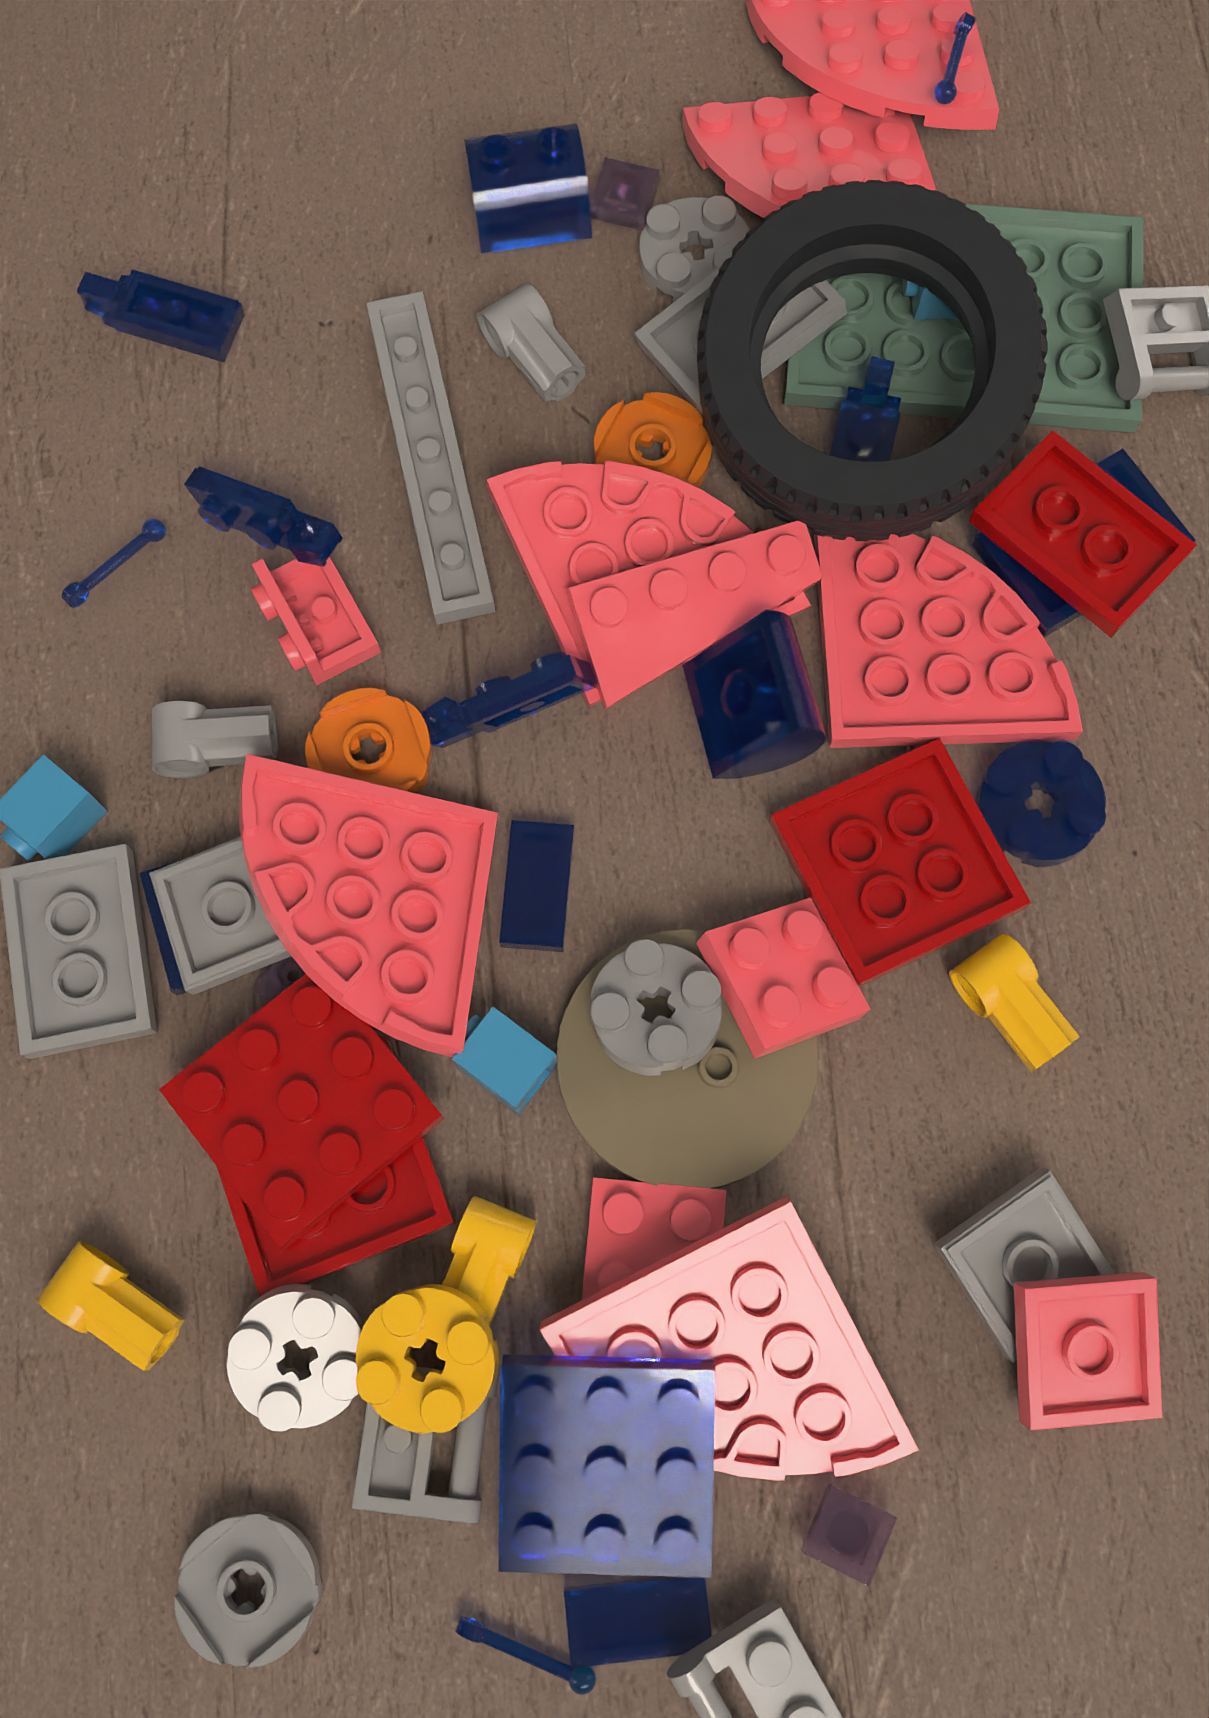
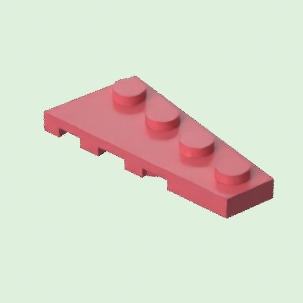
(673, 609)

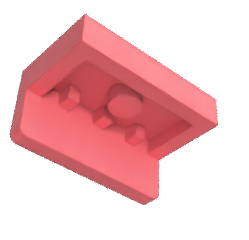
(318, 615)

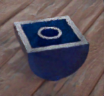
(529, 187)
(754, 699)

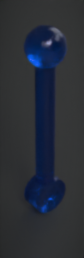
(946, 90)
(77, 592)
(580, 1680)

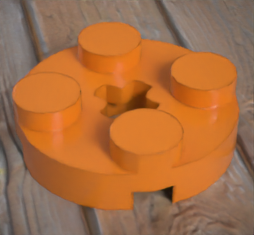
(659, 419)
(386, 720)

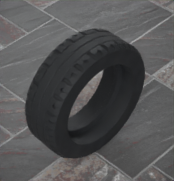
(897, 234)

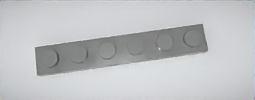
(430, 459)

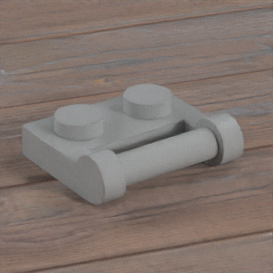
(1159, 323)
(398, 1463)
(766, 1664)

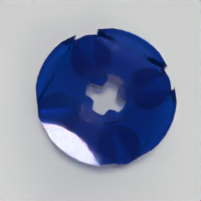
(1056, 771)

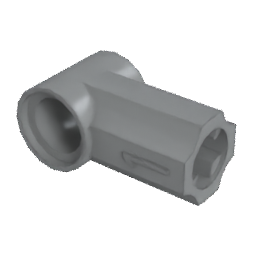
(524, 331)
(193, 738)

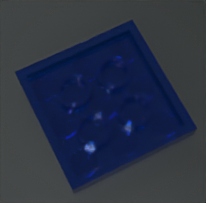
(606, 1465)

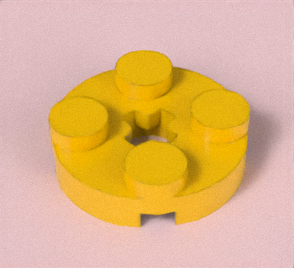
(389, 1375)

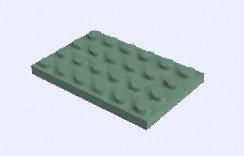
(1074, 265)

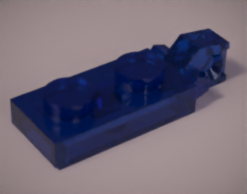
(164, 312)
(868, 417)
(262, 516)
(507, 700)

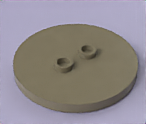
(691, 1123)

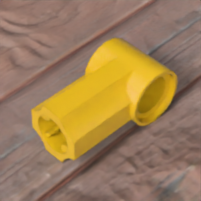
(1003, 986)
(488, 1252)
(96, 1297)

